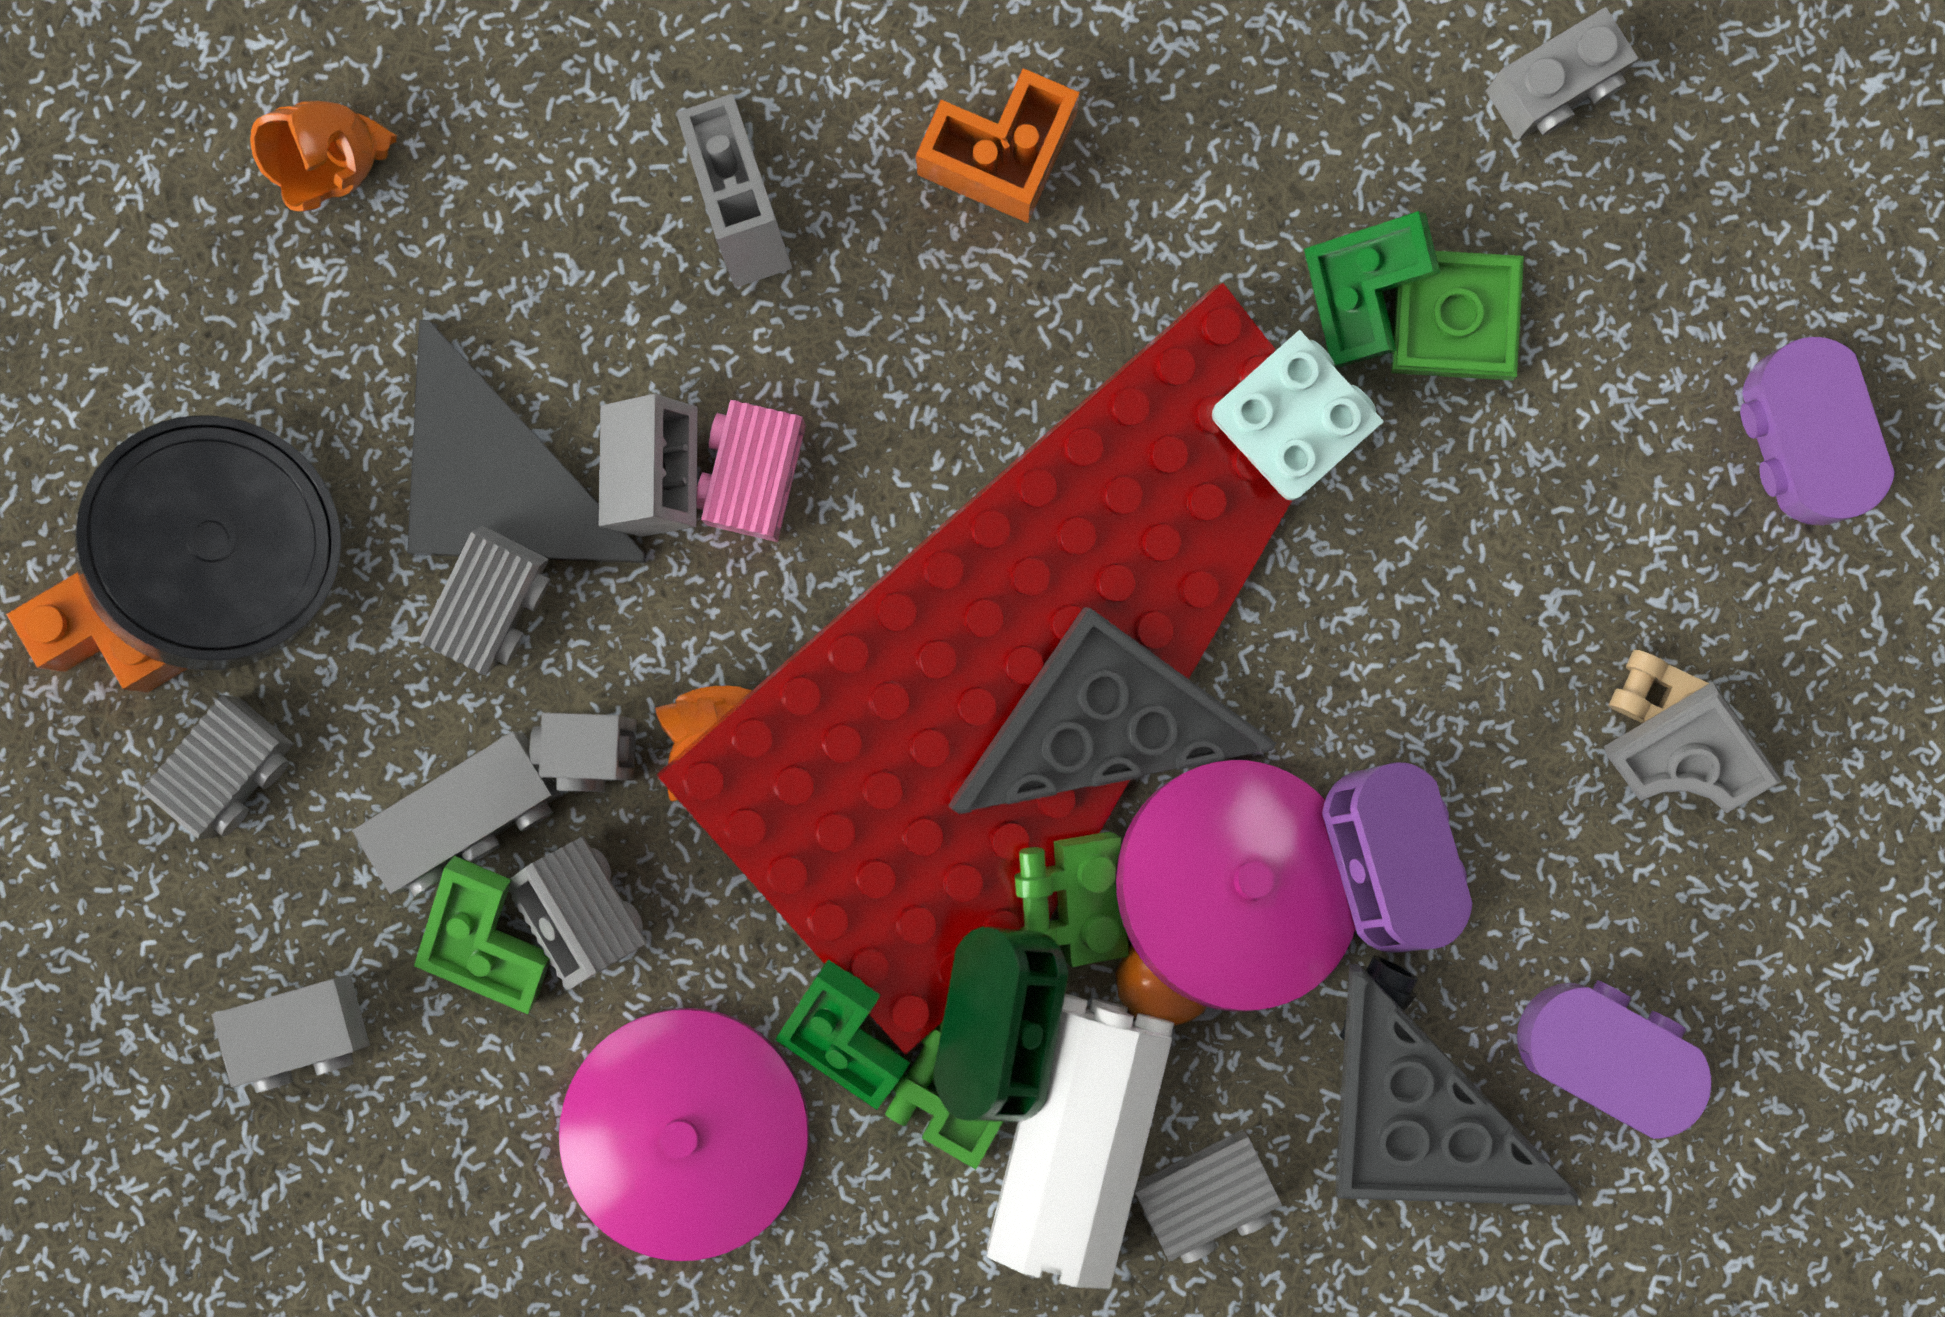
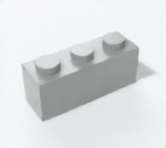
(457, 816)

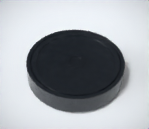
(206, 542)

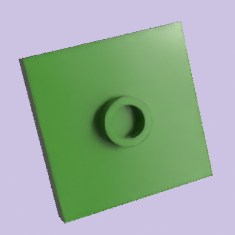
(1461, 319)

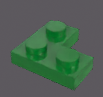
(1351, 279)
(829, 1038)

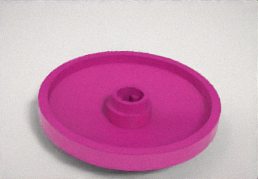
(1234, 887)
(684, 1134)

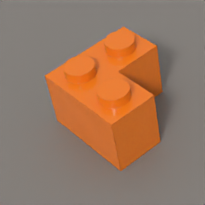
(1004, 161)
(65, 630)

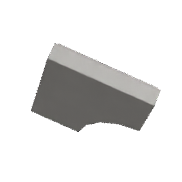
(1694, 749)

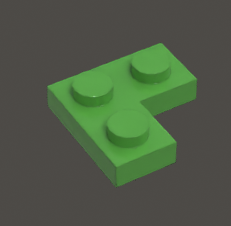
(468, 949)

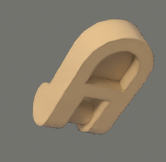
(1643, 672)

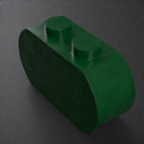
(1000, 1025)

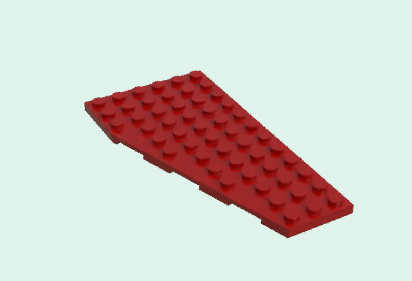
(851, 750)

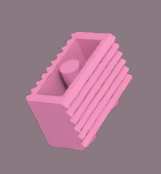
(751, 470)

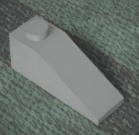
(733, 191)

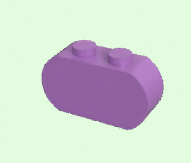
(1816, 432)
(1397, 858)
(1615, 1057)

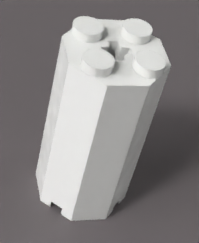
(1084, 1149)

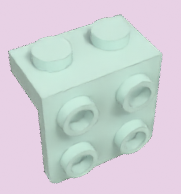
(1296, 416)

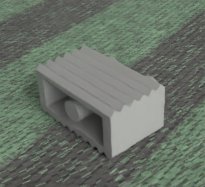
(485, 601)
(219, 768)
(576, 912)
(1208, 1197)

